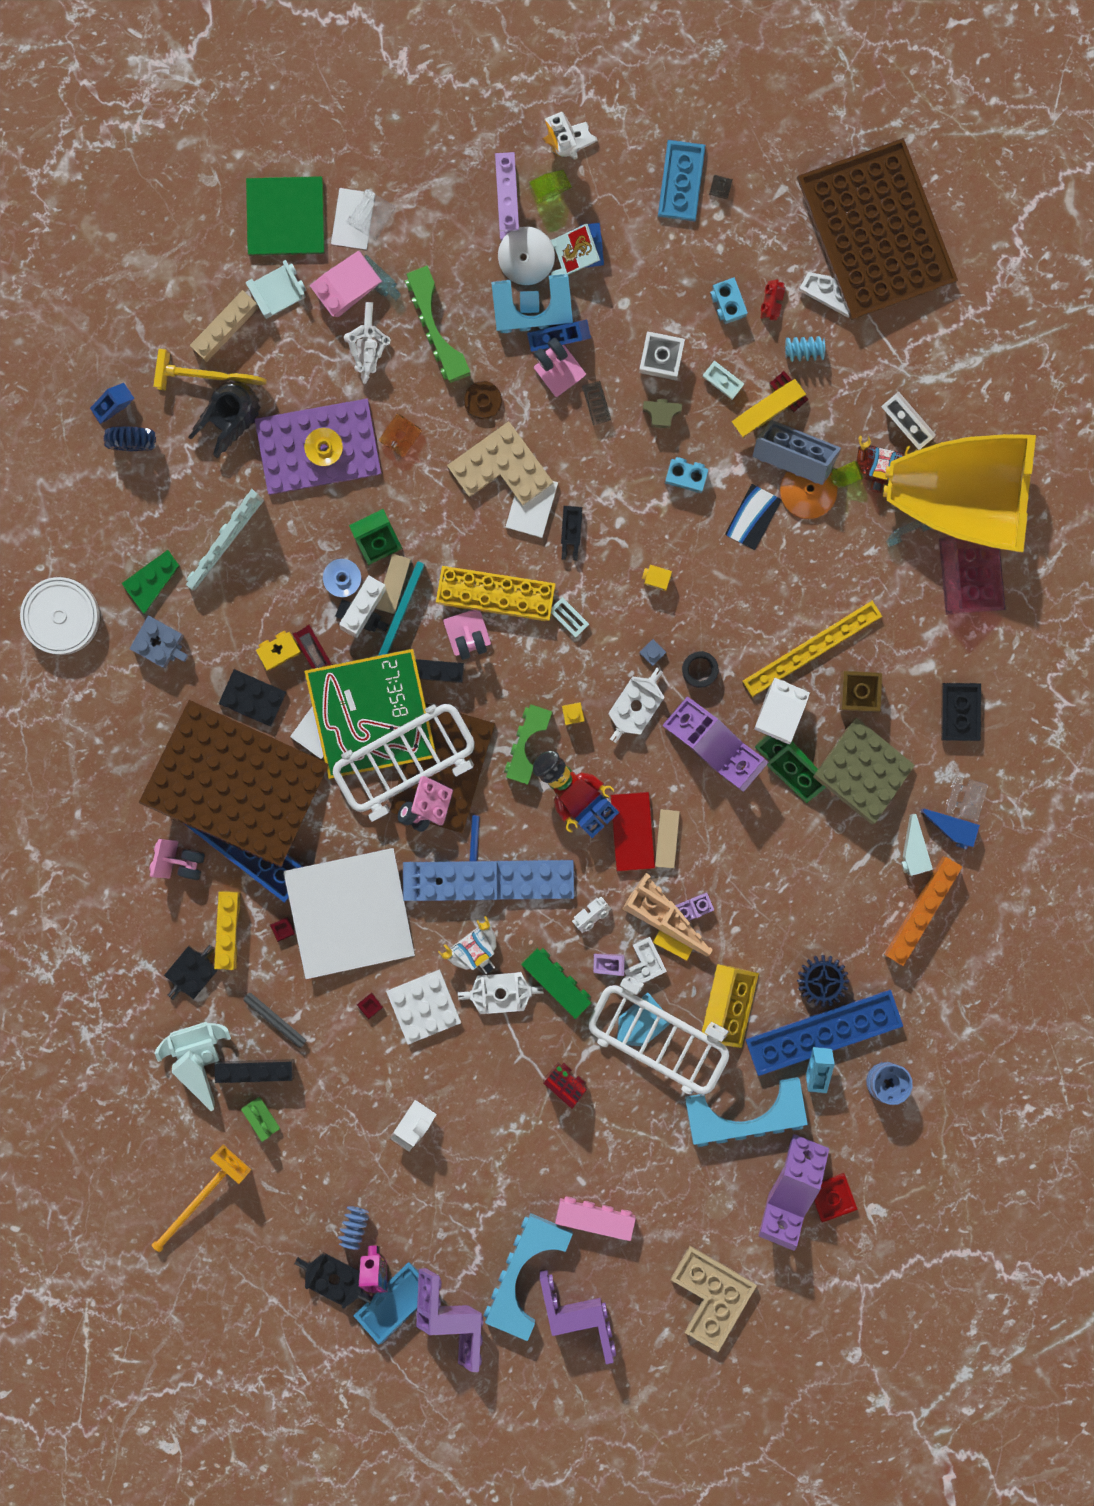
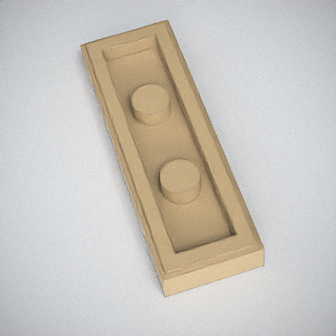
(394, 583)
(667, 838)

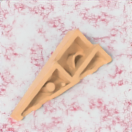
(654, 908)

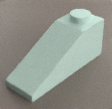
(915, 851)
(192, 1074)

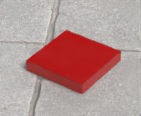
(834, 1198)

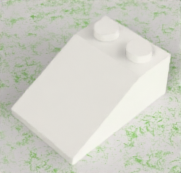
(781, 710)

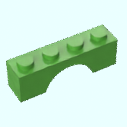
(535, 720)

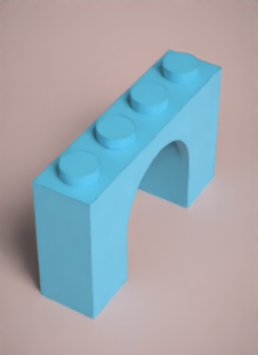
(557, 312)

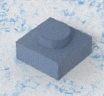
(652, 652)

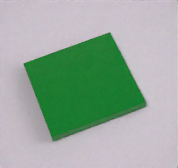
(285, 215)

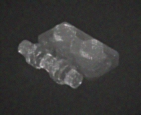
(972, 801)

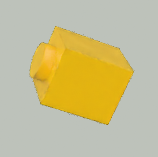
(656, 577)
(573, 713)

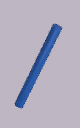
(474, 838)

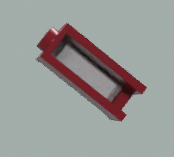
(312, 647)

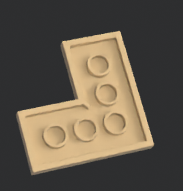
(503, 455)
(722, 1293)

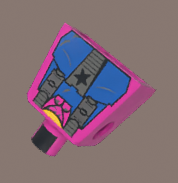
(373, 1271)

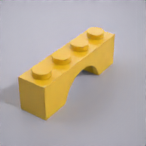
(226, 930)

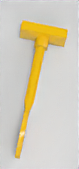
(164, 370)

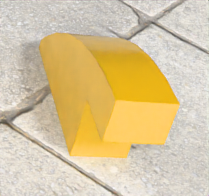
(768, 408)

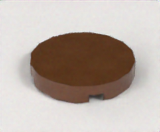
(483, 400)

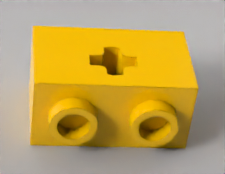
(289, 650)

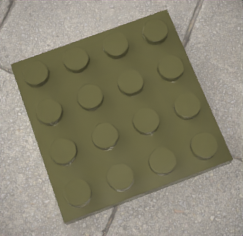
(864, 771)

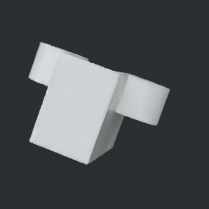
(413, 1126)

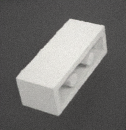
(908, 420)
(362, 606)

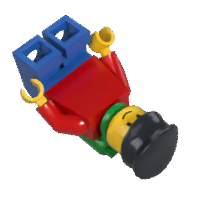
(575, 793)

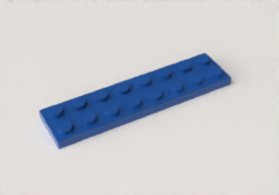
(825, 1030)

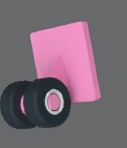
(558, 367)
(467, 633)
(429, 805)
(165, 858)

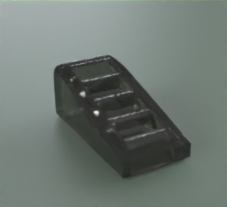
(602, 417)

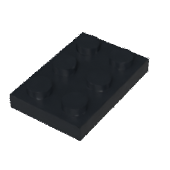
(252, 697)
(961, 712)

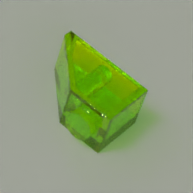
(549, 185)

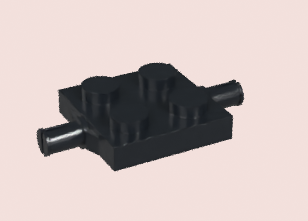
(191, 972)

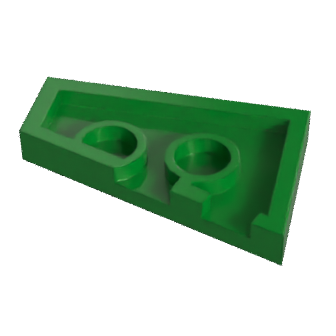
(150, 580)

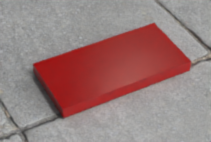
(633, 831)

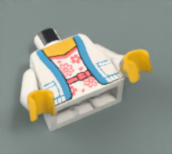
(474, 949)

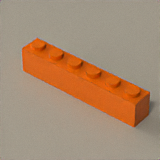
(923, 910)

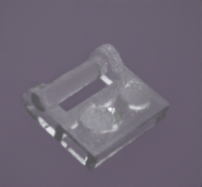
(376, 218)

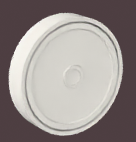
(60, 616)

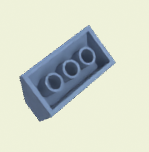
(796, 452)

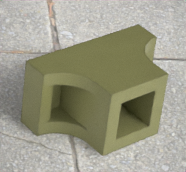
(661, 412)

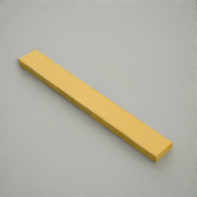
(812, 648)

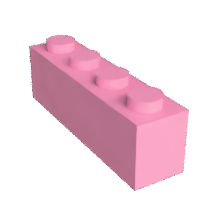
(595, 1219)

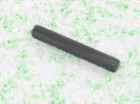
(274, 1020)

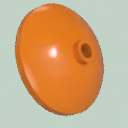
(804, 503)

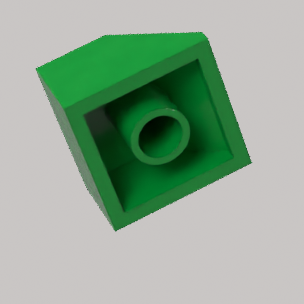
(375, 536)

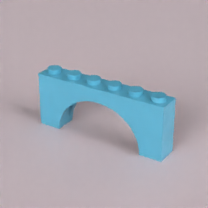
(785, 1113)
(536, 1237)

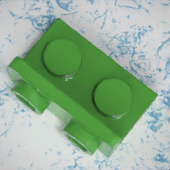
(260, 1118)

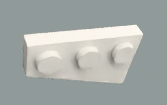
(824, 290)

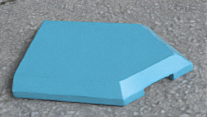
(643, 1024)

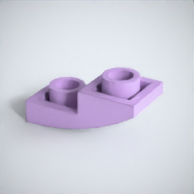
(695, 906)

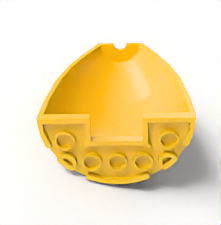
(968, 488)

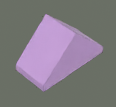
(609, 964)

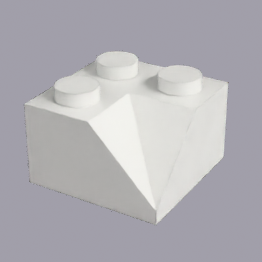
(661, 355)

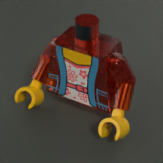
(873, 463)

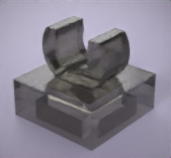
(720, 187)

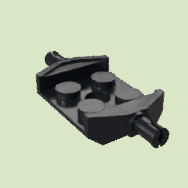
(318, 1275)

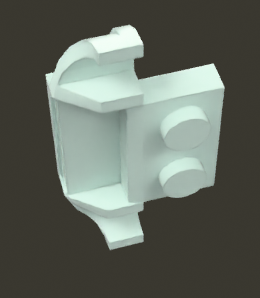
(197, 1039)

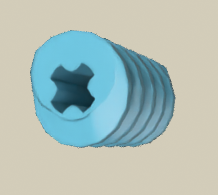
(805, 348)

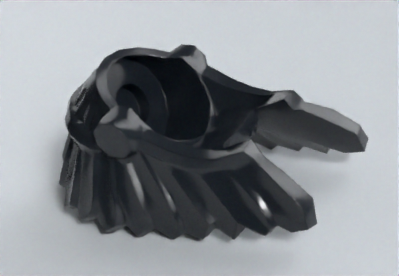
(230, 410)

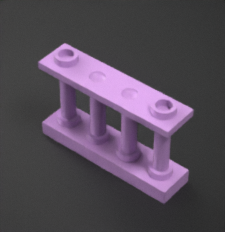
(506, 193)

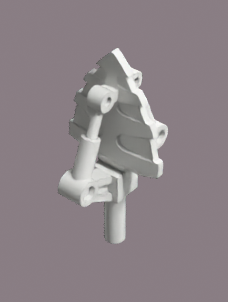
(366, 347)

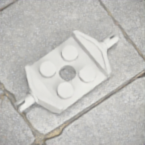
(638, 689)
(516, 993)

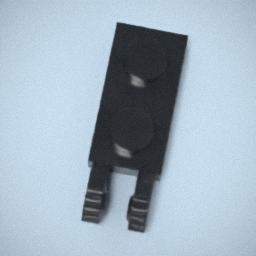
(571, 530)

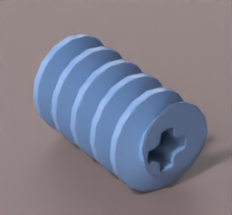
(354, 1228)

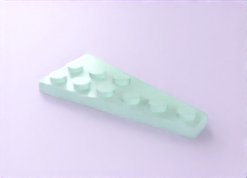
(227, 535)

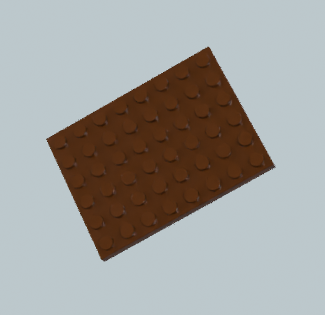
(877, 228)
(234, 783)

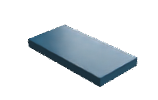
(681, 180)

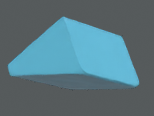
(529, 302)

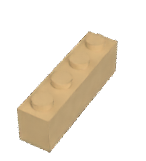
(224, 326)

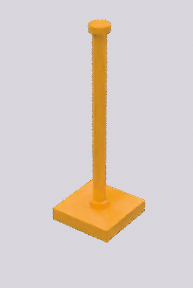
(230, 1165)

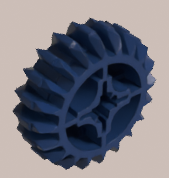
(129, 439)
(822, 971)

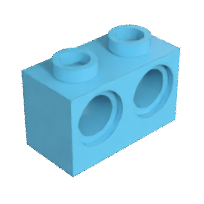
(734, 300)
(685, 480)
(820, 1070)

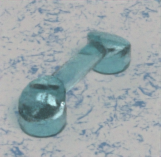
(895, 537)

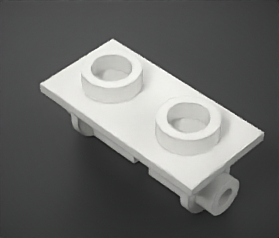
(586, 921)

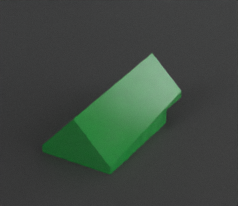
(791, 766)

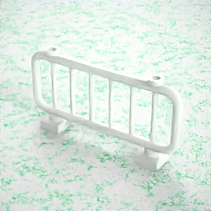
(375, 803)
(714, 1031)

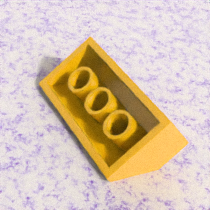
(731, 1002)

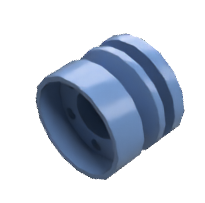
(900, 1081)

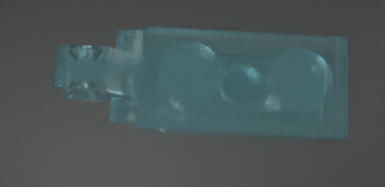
(387, 285)

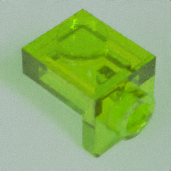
(846, 475)

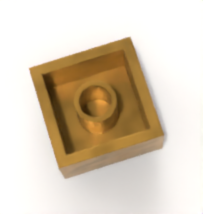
(860, 691)

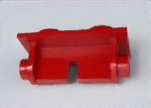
(773, 291)

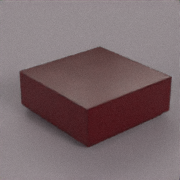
(282, 929)
(370, 1005)

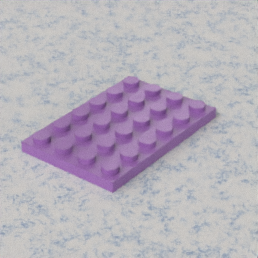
(283, 442)

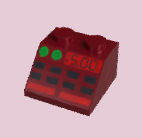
(565, 1084)

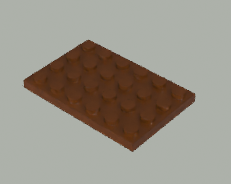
(463, 784)

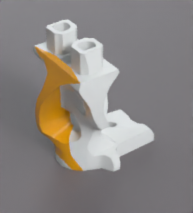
(562, 136)

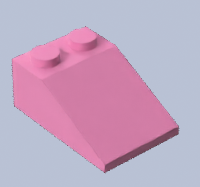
(345, 284)

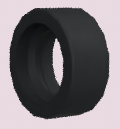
(714, 666)

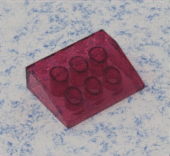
(971, 577)

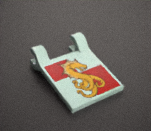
(575, 250)

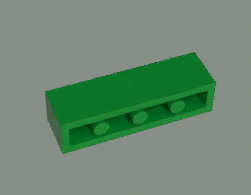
(556, 982)

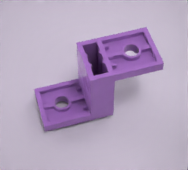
(715, 744)
(794, 1192)
(577, 1316)
(442, 1320)

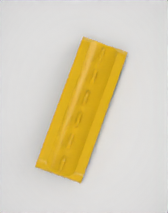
(495, 593)

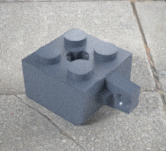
(169, 647)

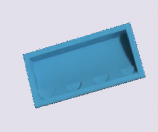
(391, 1308)

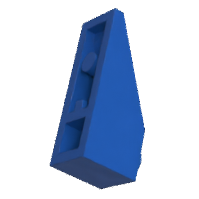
(564, 334)
(957, 830)

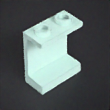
(277, 290)

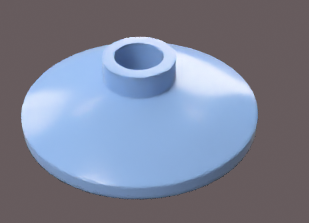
(335, 570)

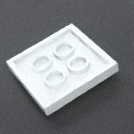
(423, 1006)

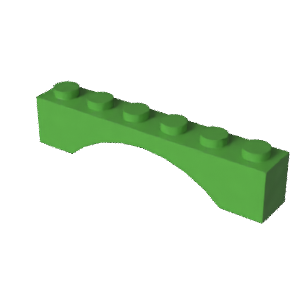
(453, 361)

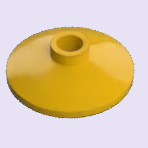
(321, 437)

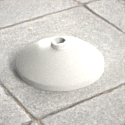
(539, 256)

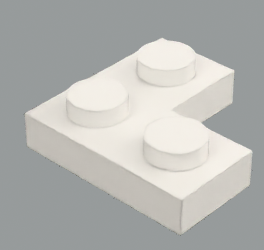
(650, 964)

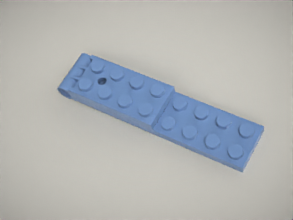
(488, 880)

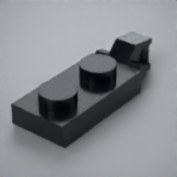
(372, 623)

